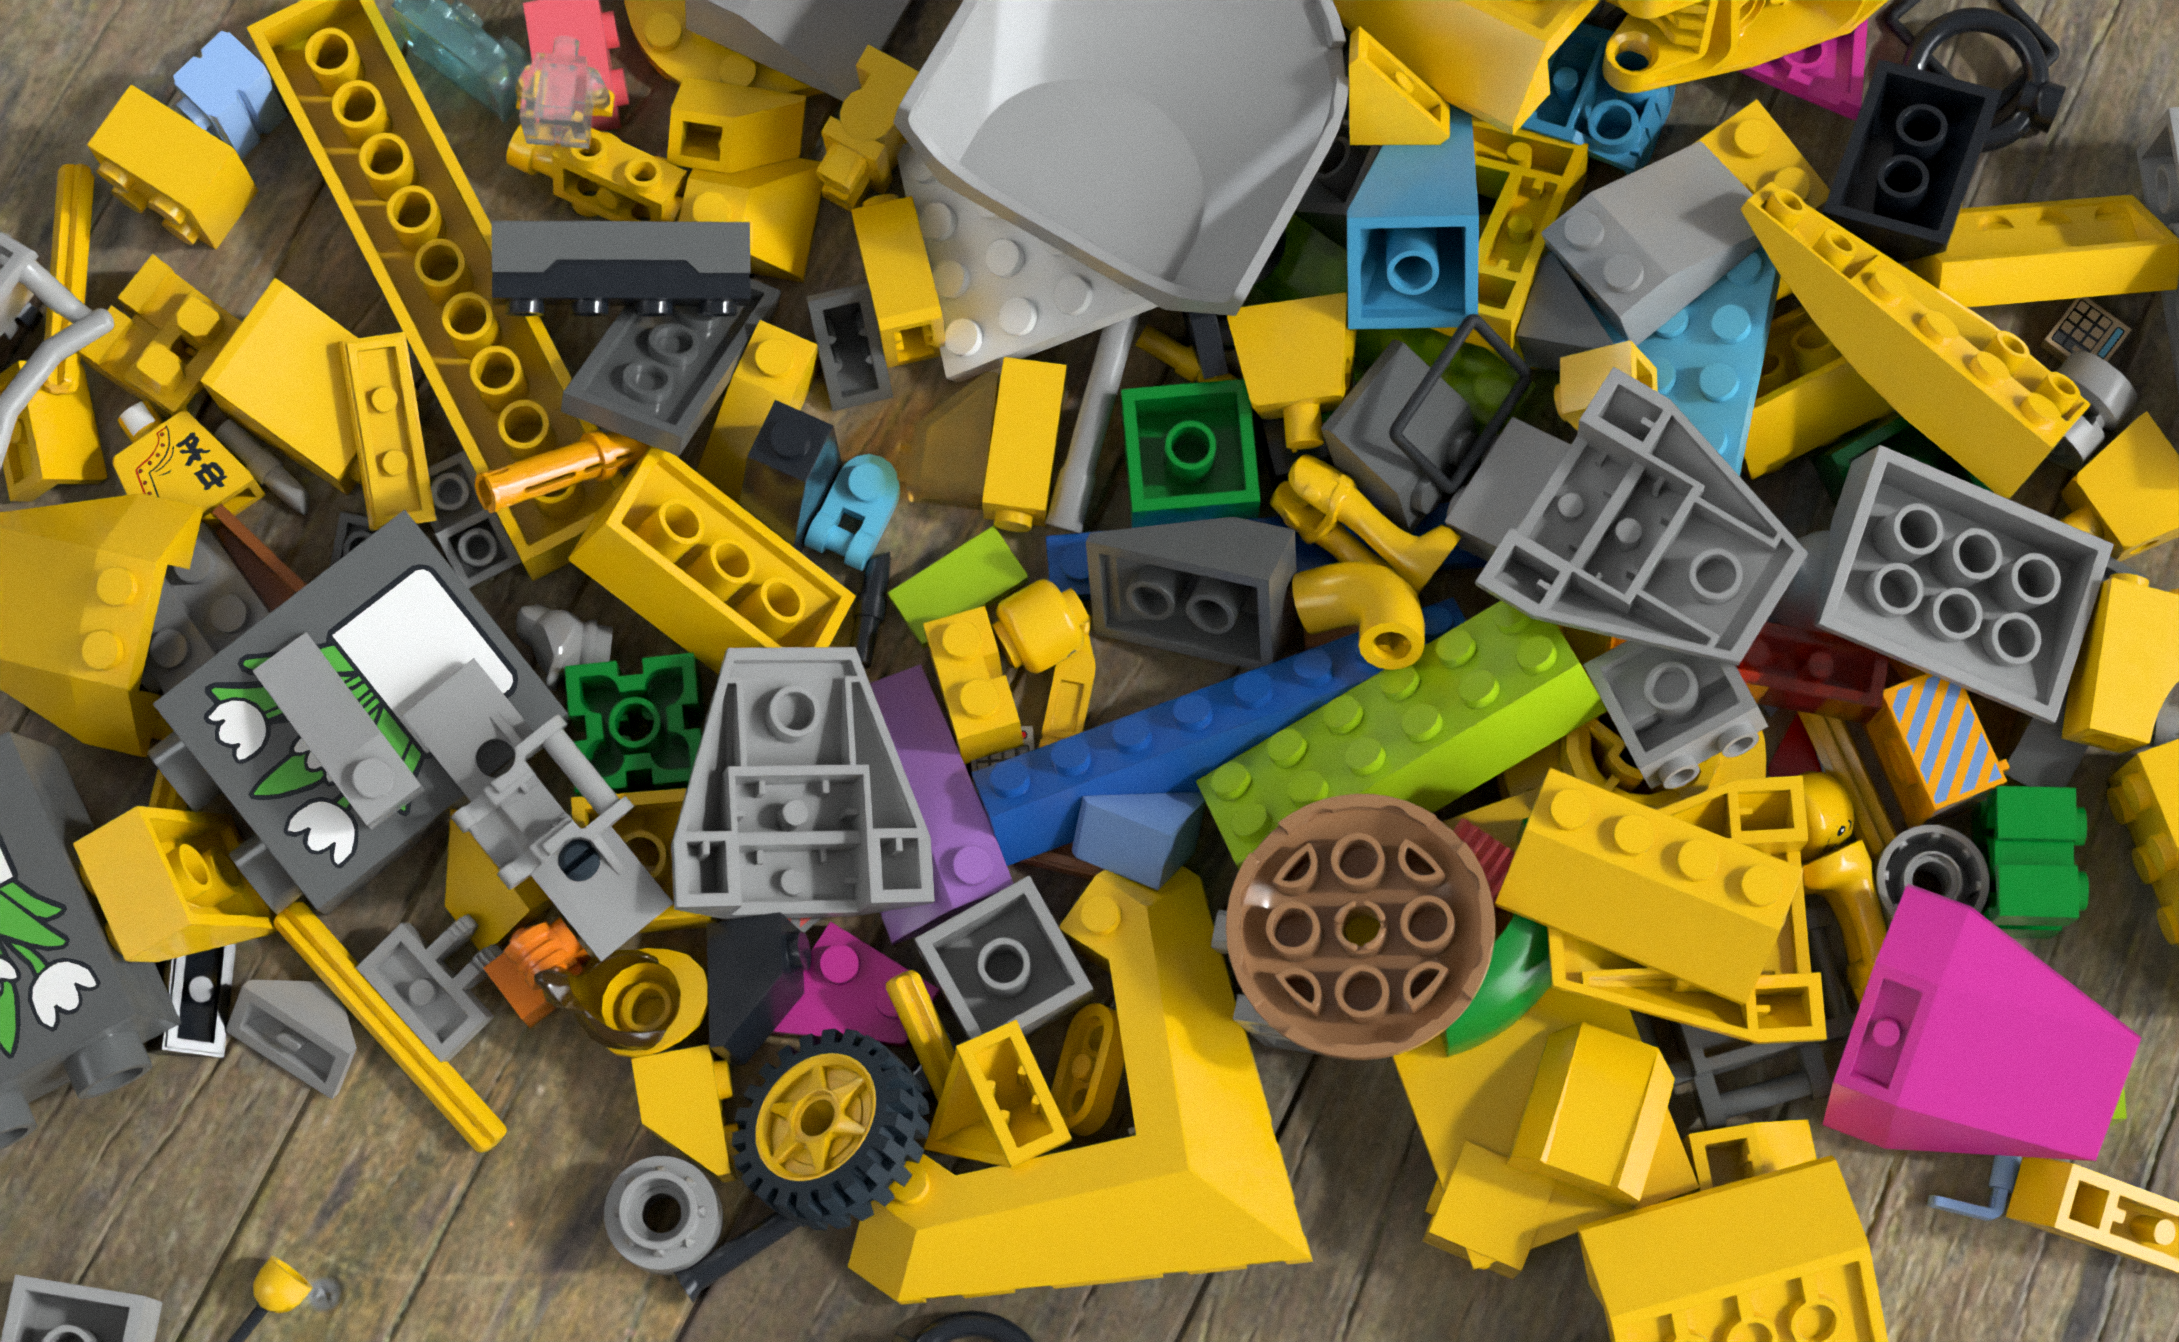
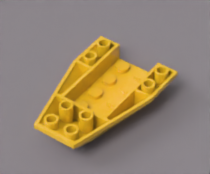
(1474, 52)

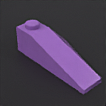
(963, 844)

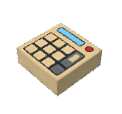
(2086, 328)

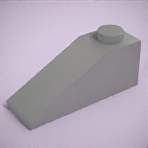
(338, 731)

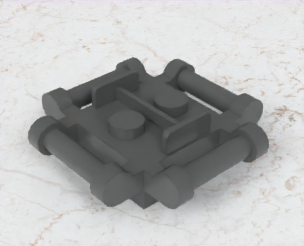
(1713, 1053)

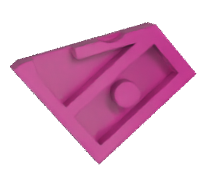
(848, 991)

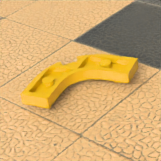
(678, 52)

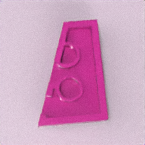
(1822, 74)

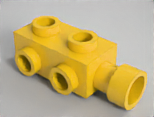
(625, 178)

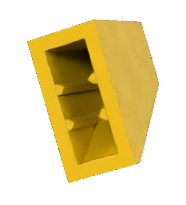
(899, 279)

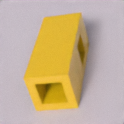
(1024, 444)

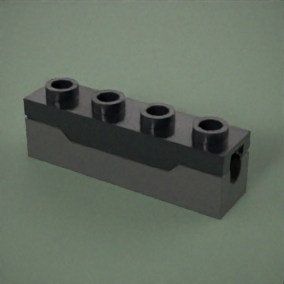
(621, 265)

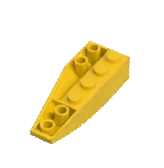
(1918, 347)

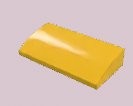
(2054, 252)

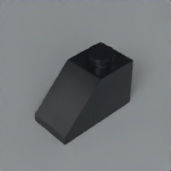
(752, 981)

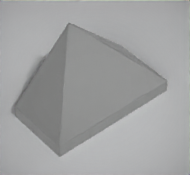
(297, 1028)

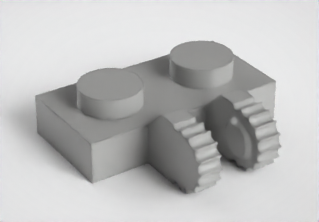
(427, 990)

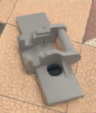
(521, 824)

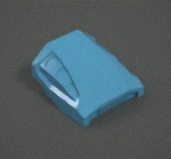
(1586, 105)

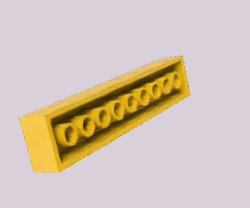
(430, 255)

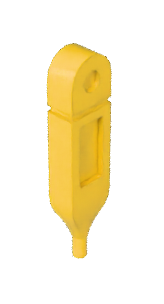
(1070, 693)

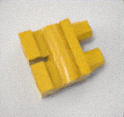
(865, 141)

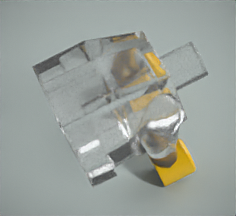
(560, 96)

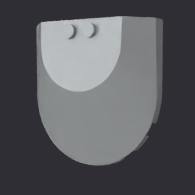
(1137, 130)

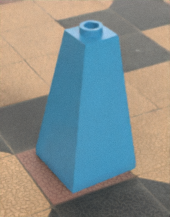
(1416, 235)

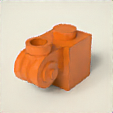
(528, 953)

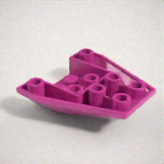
(1976, 1045)

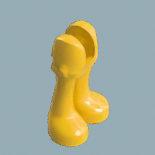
(1323, 497)
(1850, 889)

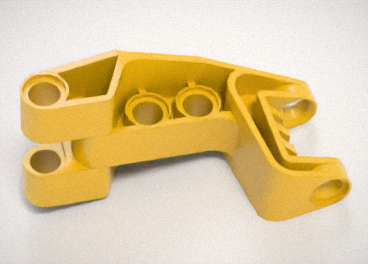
(1721, 36)

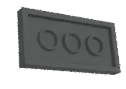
(666, 372)

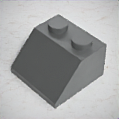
(1362, 446)

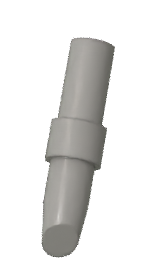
(263, 466)

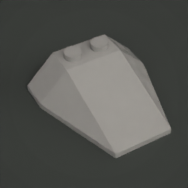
(1647, 536)
(798, 796)

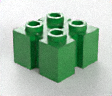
(608, 703)
(2030, 858)

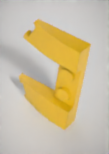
(1533, 185)

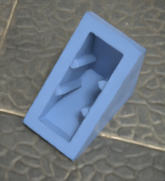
(1139, 834)

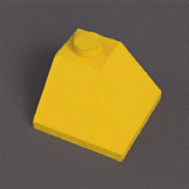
(777, 201)

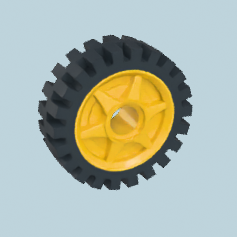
(830, 1129)

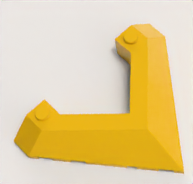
(1184, 1194)

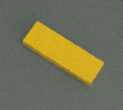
(387, 428)

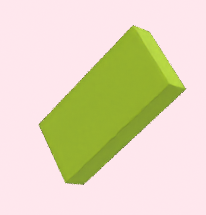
(960, 581)

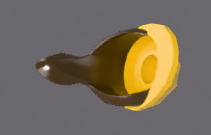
(632, 999)

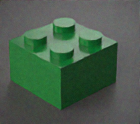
(1189, 452)

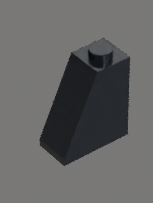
(790, 472)

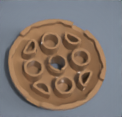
(1350, 862)

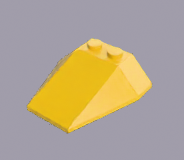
(83, 609)
(1787, 996)

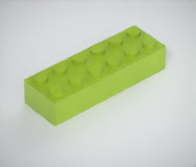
(1414, 732)

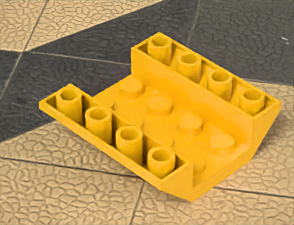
(1740, 1264)

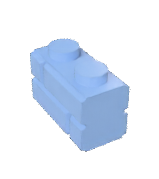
(229, 94)

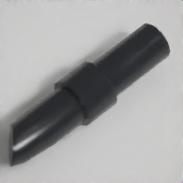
(870, 607)

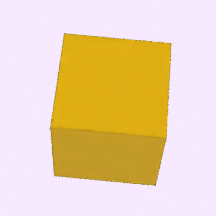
(1488, 1209)

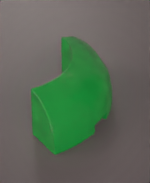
(1512, 985)

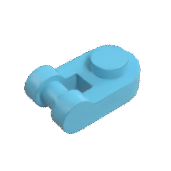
(866, 491)

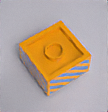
(1933, 750)

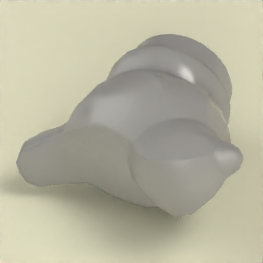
(562, 640)

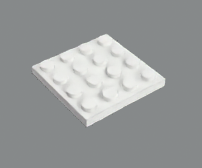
(1000, 284)

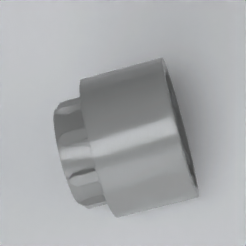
(1935, 850)
(643, 1186)

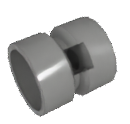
(2110, 401)

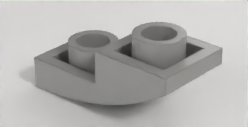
(467, 532)

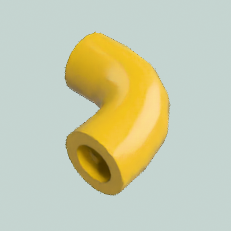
(1367, 597)

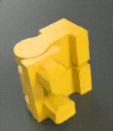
(166, 342)

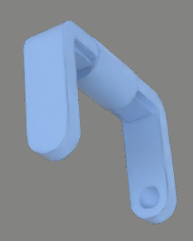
(2002, 1182)

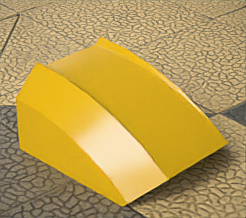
(1594, 1112)

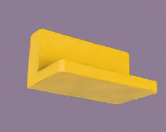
(52, 441)

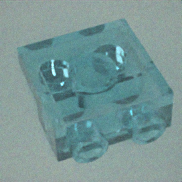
(462, 52)

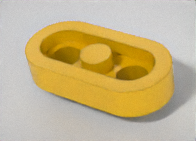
(1089, 1069)

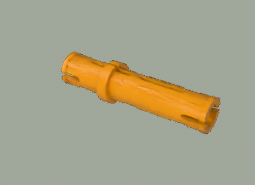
(593, 457)

